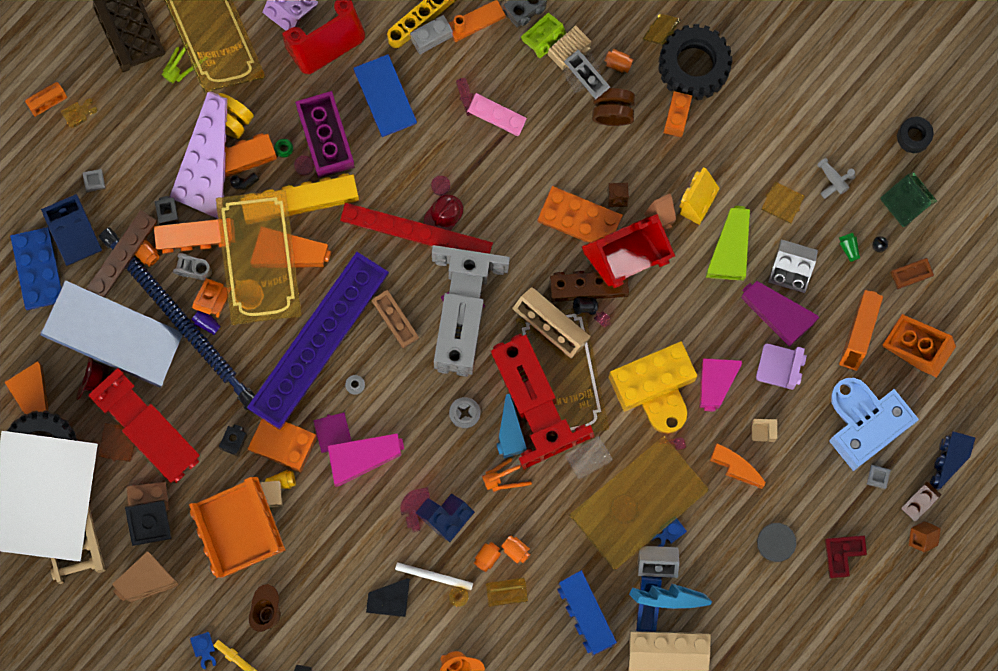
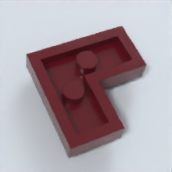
(838, 552)

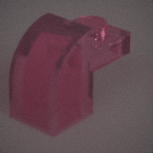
(411, 504)

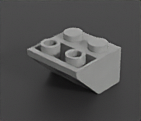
(793, 266)

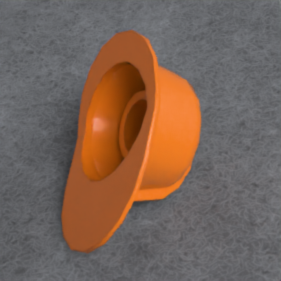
(459, 662)

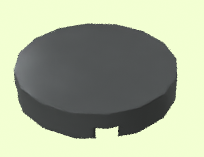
(776, 542)

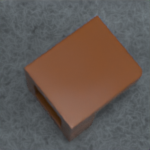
(924, 536)

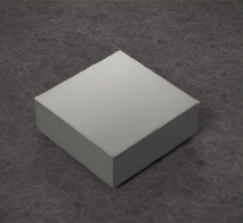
(94, 180)
(878, 477)

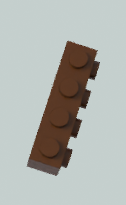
(583, 285)

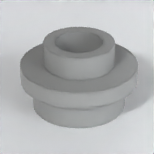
(357, 390)

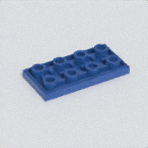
(385, 95)

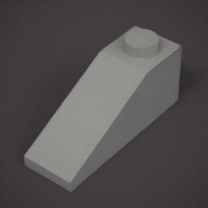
(587, 74)

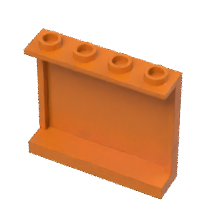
(237, 528)

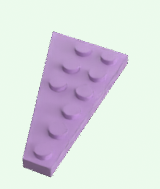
(203, 166)

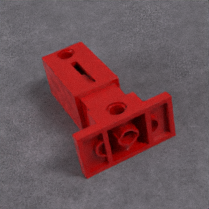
(535, 401)
(145, 427)

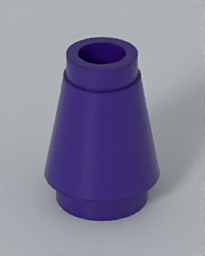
(206, 322)

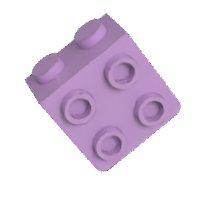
(288, 12)
(781, 366)

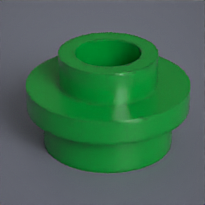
(283, 142)

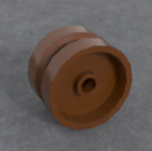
(614, 107)

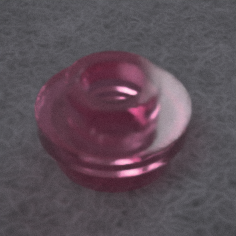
(603, 319)

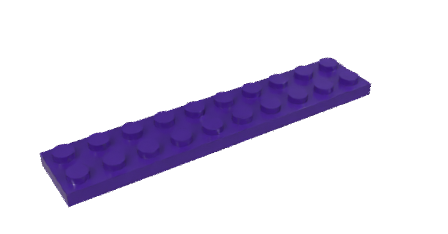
(318, 340)

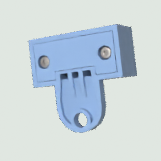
(869, 421)

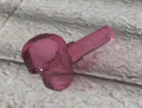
(679, 443)

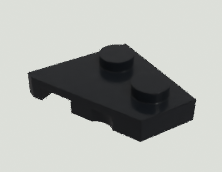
(389, 599)

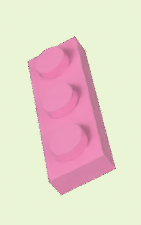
(496, 114)

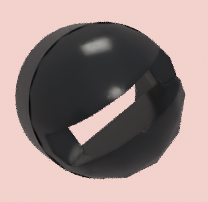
(877, 246)

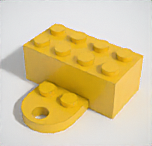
(655, 385)

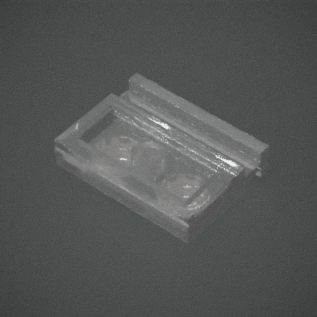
(588, 457)

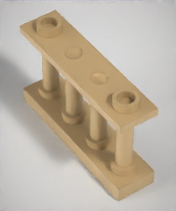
(91, 543)

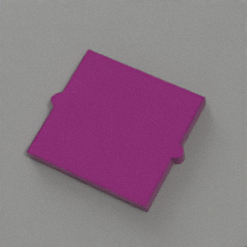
(332, 431)

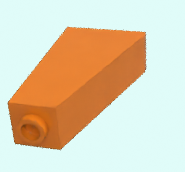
(309, 252)
(861, 330)

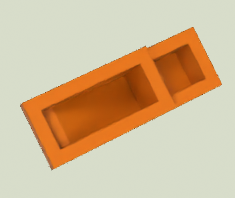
(737, 466)

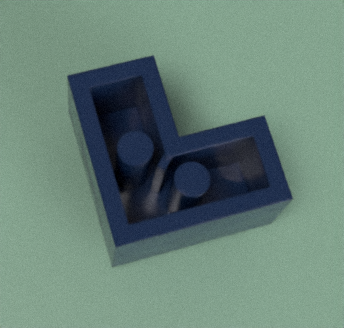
(447, 518)

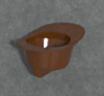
(264, 608)

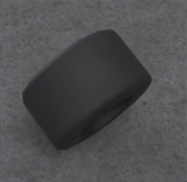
(915, 123)

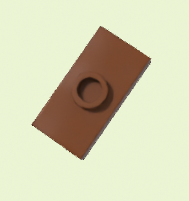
(912, 273)

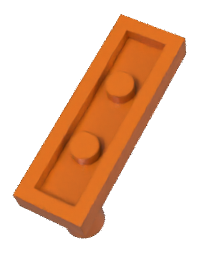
(476, 20)

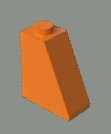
(29, 389)

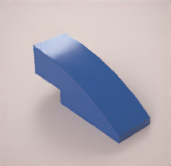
(648, 615)

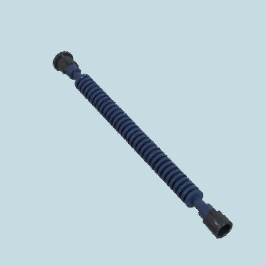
(181, 321)

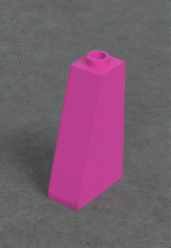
(361, 456)

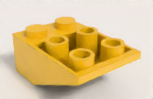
(699, 196)

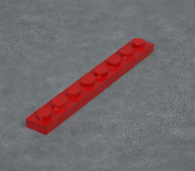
(411, 230)

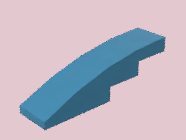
(673, 598)

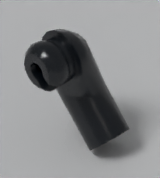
(242, 183)

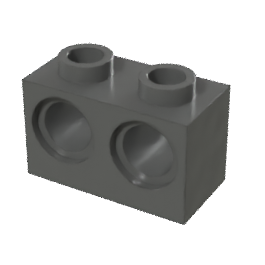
(528, 9)

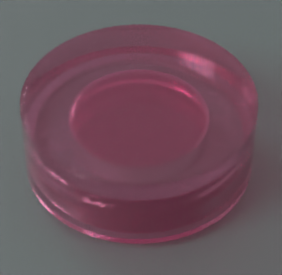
(303, 165)
(440, 185)

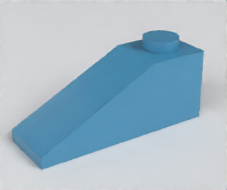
(510, 436)

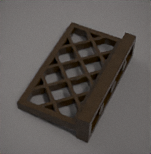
(115, 38)

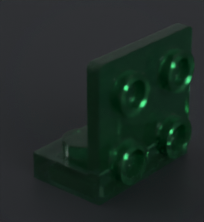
(908, 199)

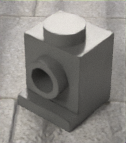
(165, 203)

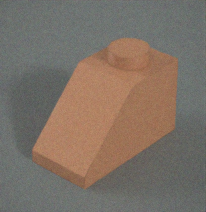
(665, 210)

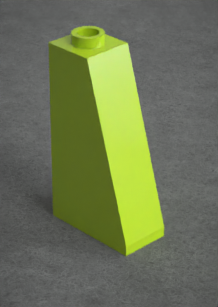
(732, 247)

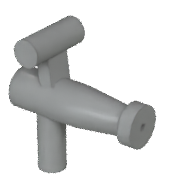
(837, 181)

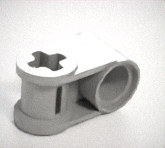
(188, 267)

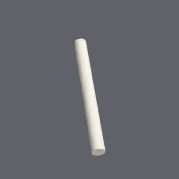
(434, 576)

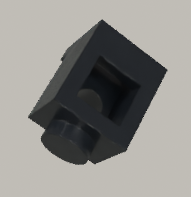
(233, 447)

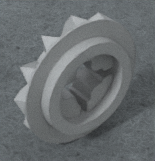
(463, 403)

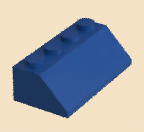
(587, 613)

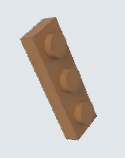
(395, 319)

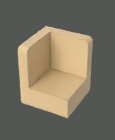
(764, 430)
(272, 493)

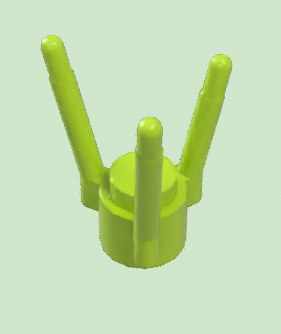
(171, 71)

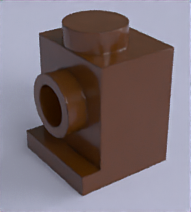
(618, 195)

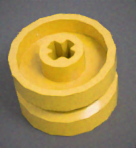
(236, 117)

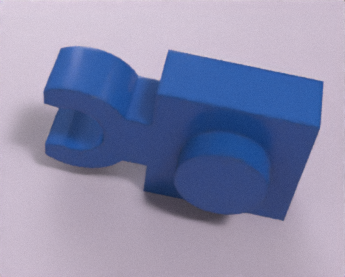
(671, 533)
(203, 646)

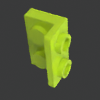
(544, 34)

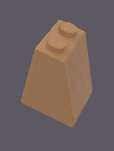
(143, 580)

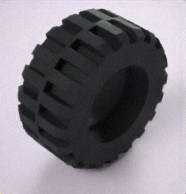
(700, 39)
(43, 422)

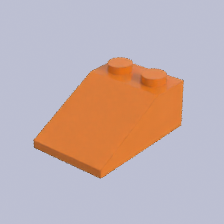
(920, 345)
(285, 446)

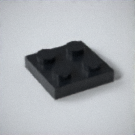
(148, 522)

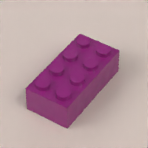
(325, 134)

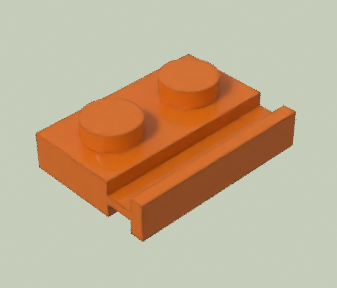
(211, 298)

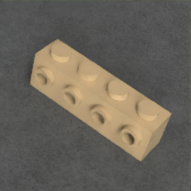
(551, 322)

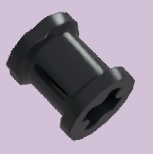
(585, 305)

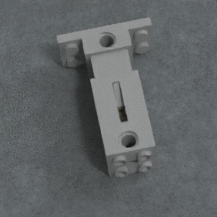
(463, 306)

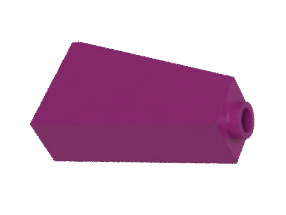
(778, 312)

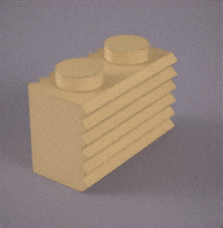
(567, 45)

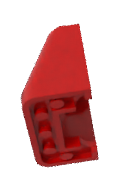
(328, 41)
(629, 250)

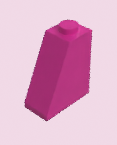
(715, 381)

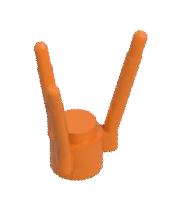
(492, 479)

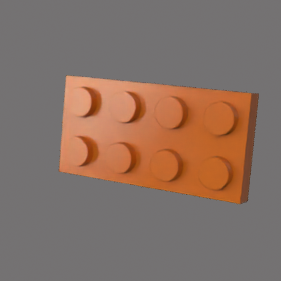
(577, 216)

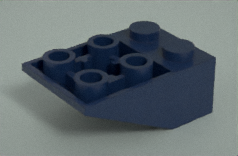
(71, 229)
(955, 452)

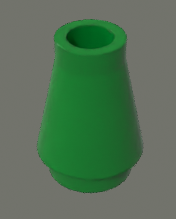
(850, 246)

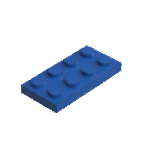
(36, 268)

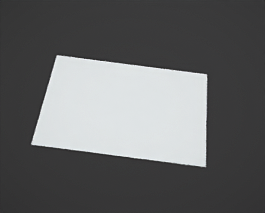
(44, 494)

